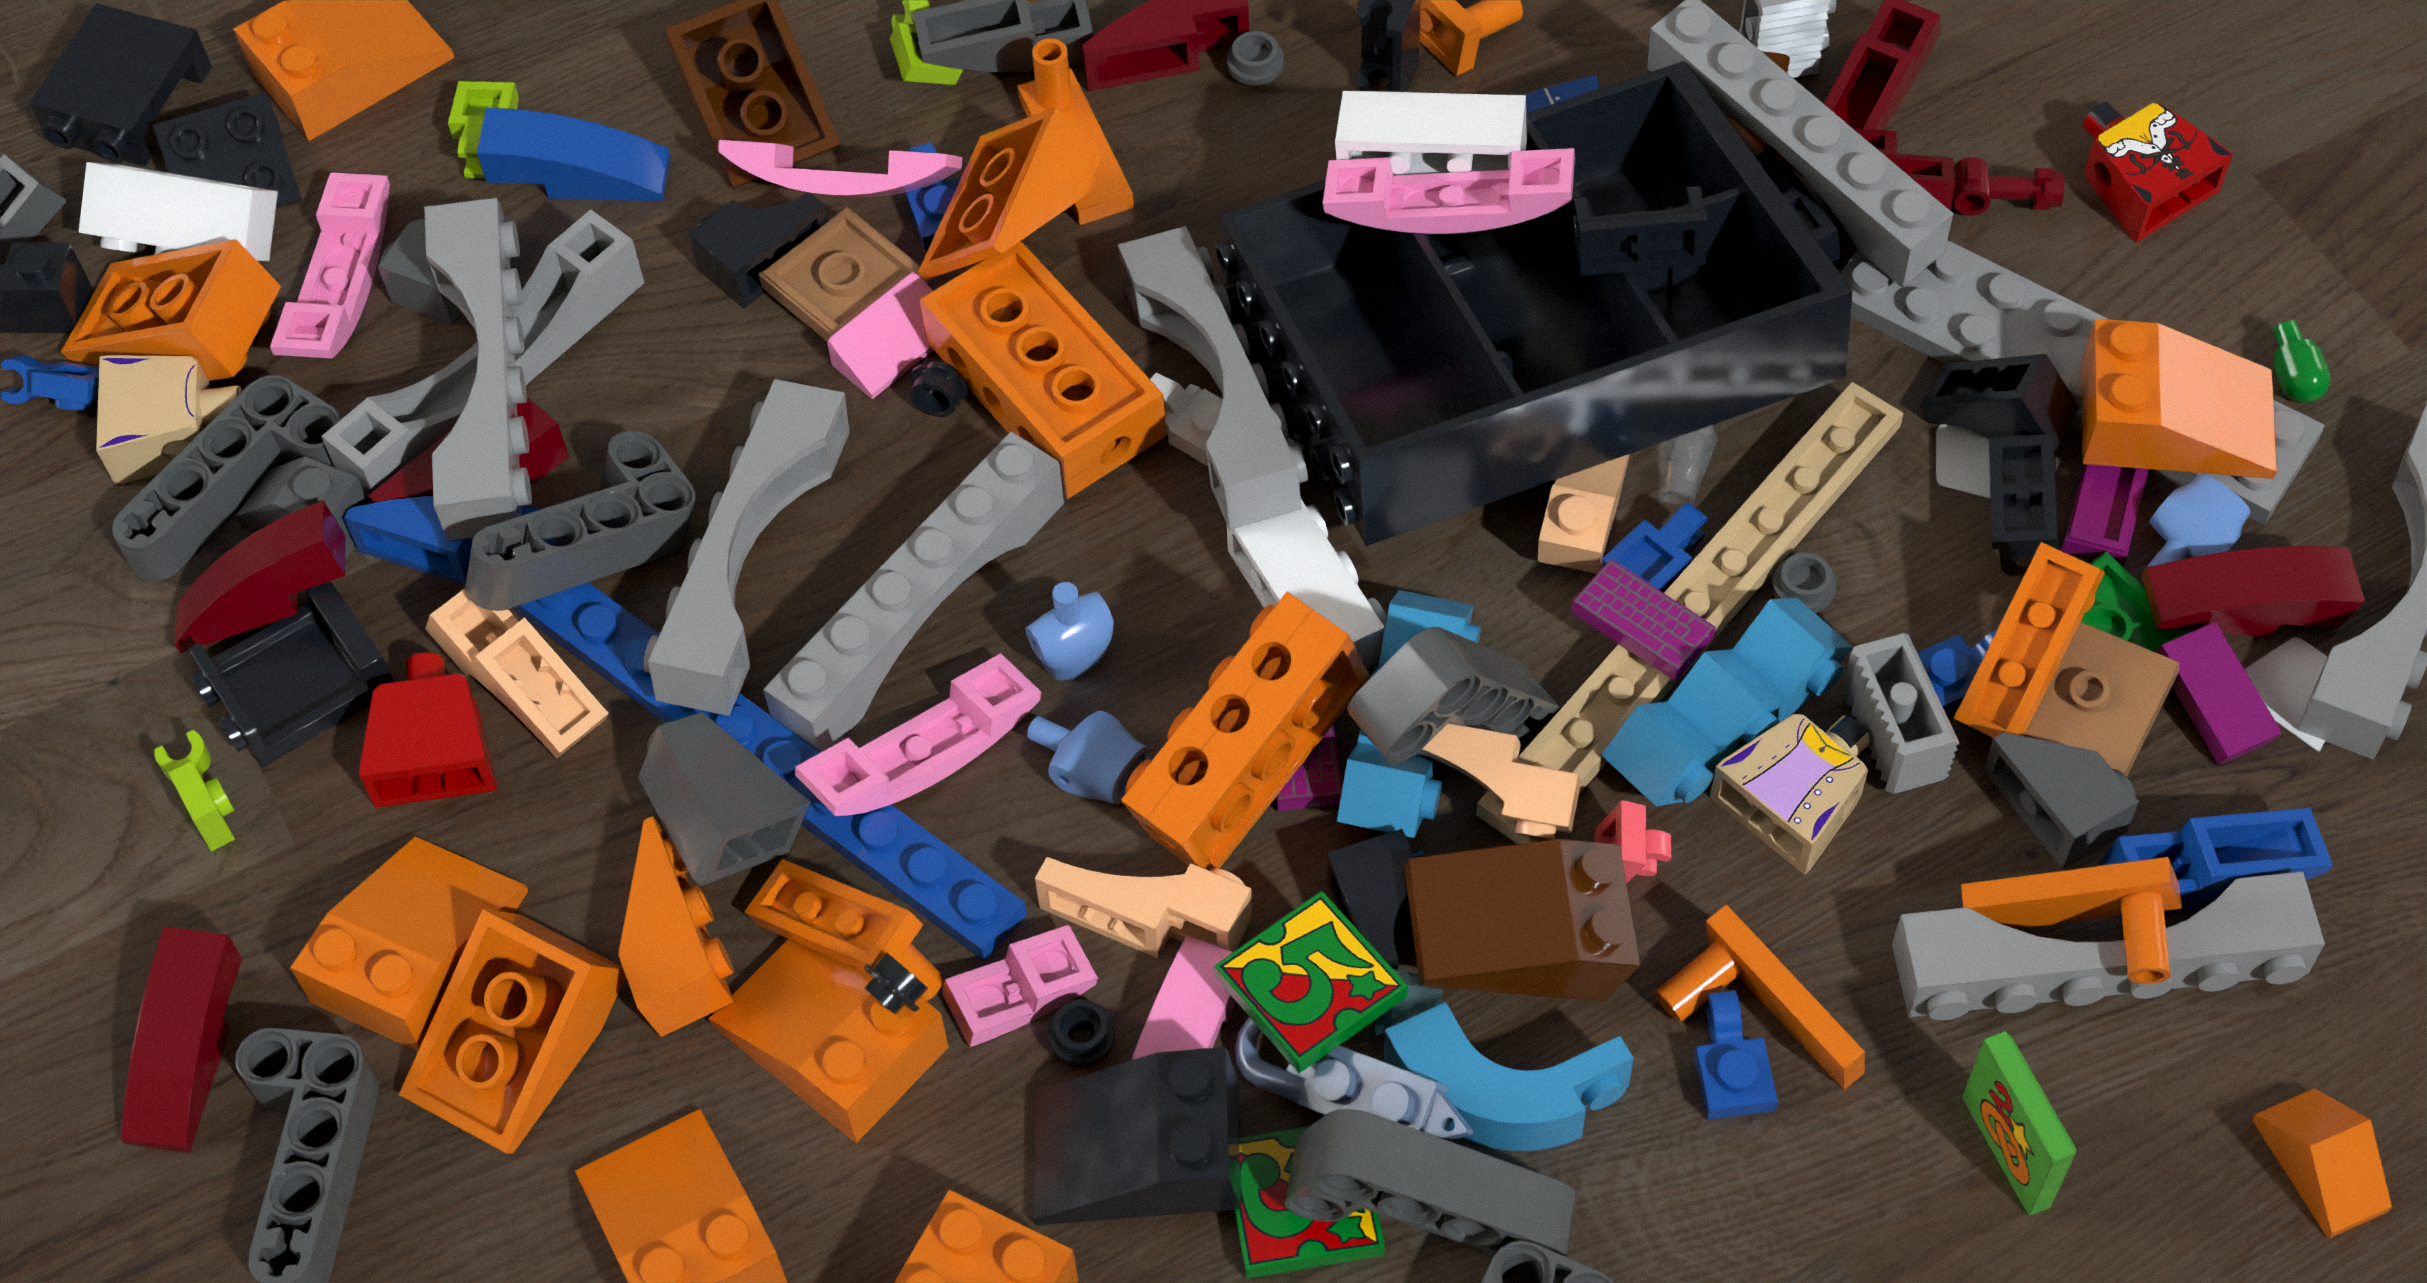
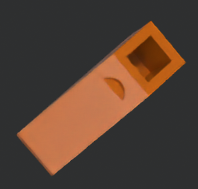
(664, 940)

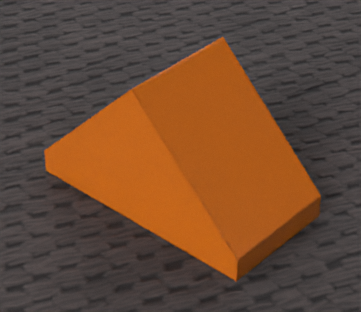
(2328, 1158)

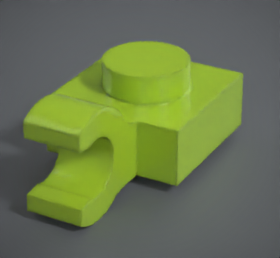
(908, 53)
(469, 113)
(204, 800)

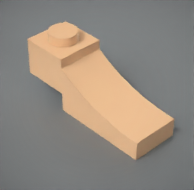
(1581, 516)
(518, 670)
(1532, 796)
(1149, 909)

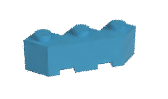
(1727, 702)
(1402, 793)

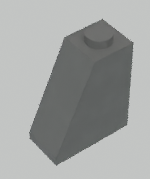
(718, 799)

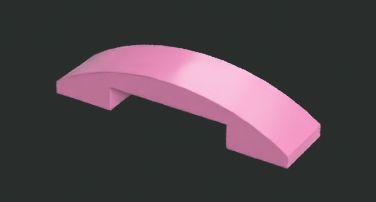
(905, 170)
(1449, 202)
(340, 270)
(926, 748)

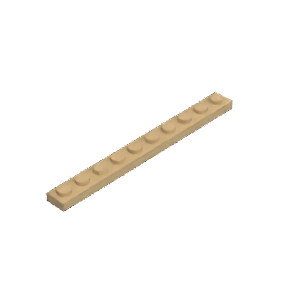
(1716, 583)

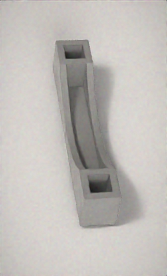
(1874, 200)
(568, 294)
(790, 449)
(1247, 450)
(478, 462)
(843, 665)
(2365, 677)
(1968, 962)

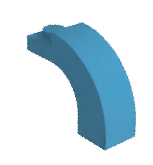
(1504, 1104)

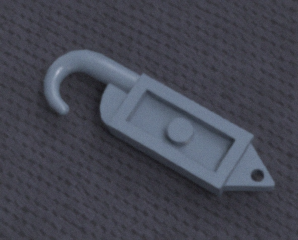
(1354, 1082)

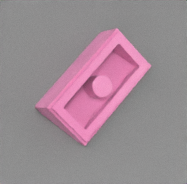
(883, 338)

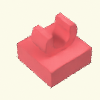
(1638, 846)

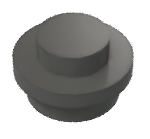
(1255, 58)
(1805, 578)

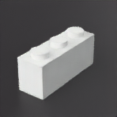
(1432, 130)
(173, 210)
(1297, 558)

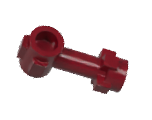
(1976, 187)

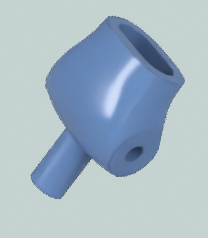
(2198, 520)
(1073, 634)
(1092, 757)

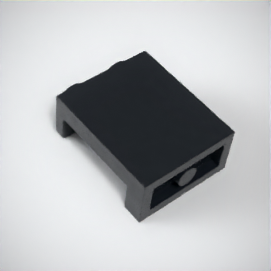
(116, 82)
(292, 677)

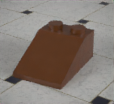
(750, 82)
(1524, 920)

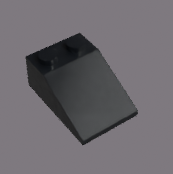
(1139, 1140)

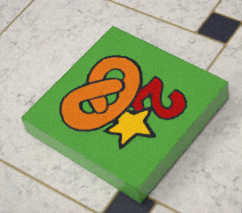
(2018, 1123)

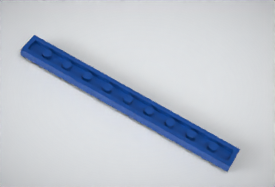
(878, 842)

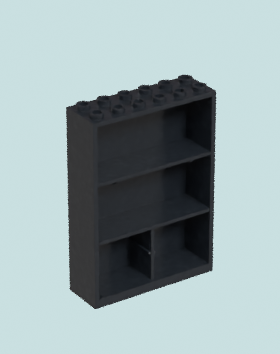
(1483, 356)

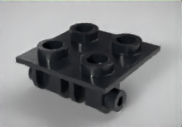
(231, 145)

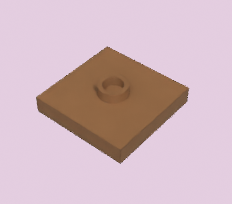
(836, 273)
(2104, 697)

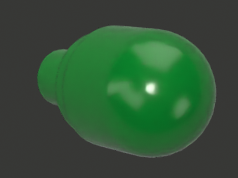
(2299, 365)

